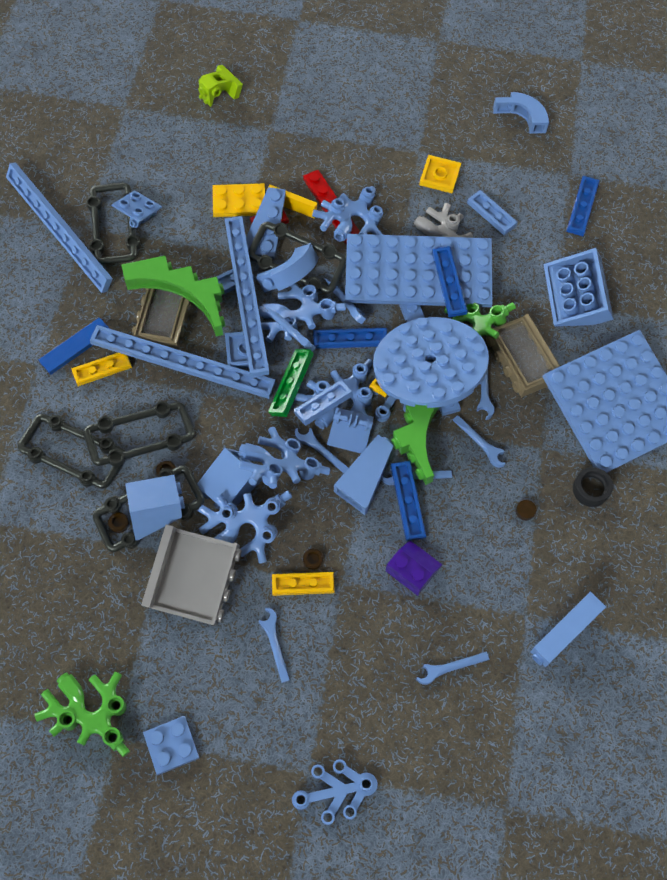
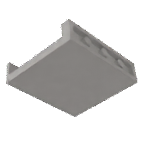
(191, 575)

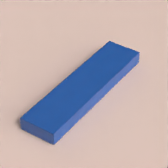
(582, 206)
(449, 281)
(348, 337)
(70, 348)
(408, 501)

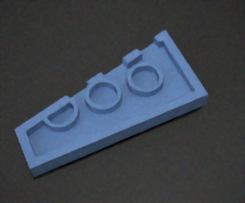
(269, 211)

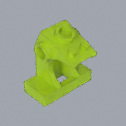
(214, 83)

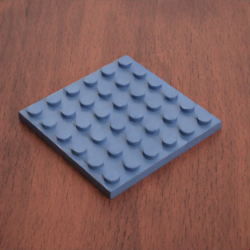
(614, 401)

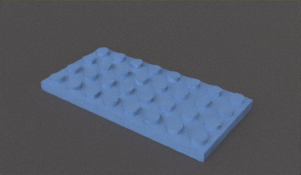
(404, 270)

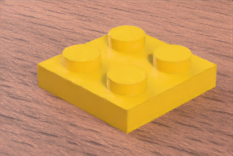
(440, 174)

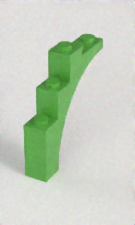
(158, 274)
(412, 439)

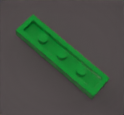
(291, 382)

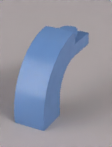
(526, 107)
(290, 272)

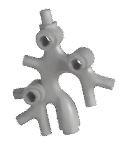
(448, 226)

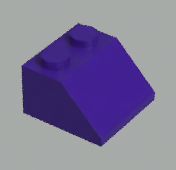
(413, 567)

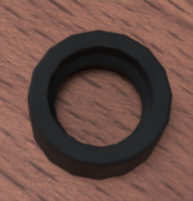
(598, 474)

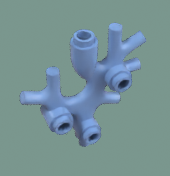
(344, 208)
(308, 309)
(361, 397)
(273, 467)
(251, 513)

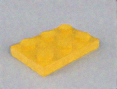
(237, 199)

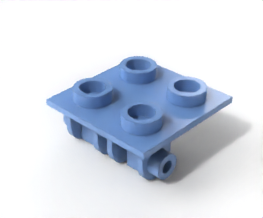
(137, 208)
(350, 430)

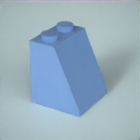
(227, 479)
(154, 504)

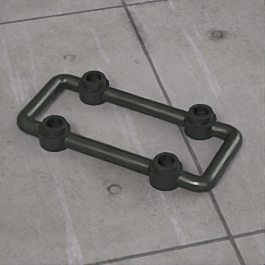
(281, 231)
(97, 245)
(57, 424)
(116, 457)
(114, 505)

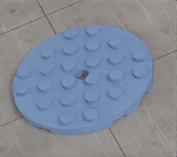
(458, 365)

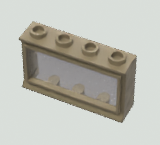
(161, 317)
(523, 355)

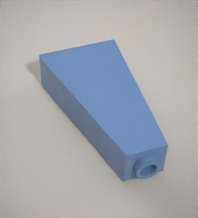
(363, 477)
(567, 629)

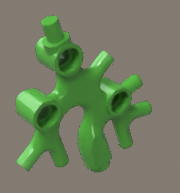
(483, 323)
(91, 722)

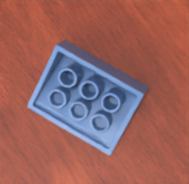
(578, 290)

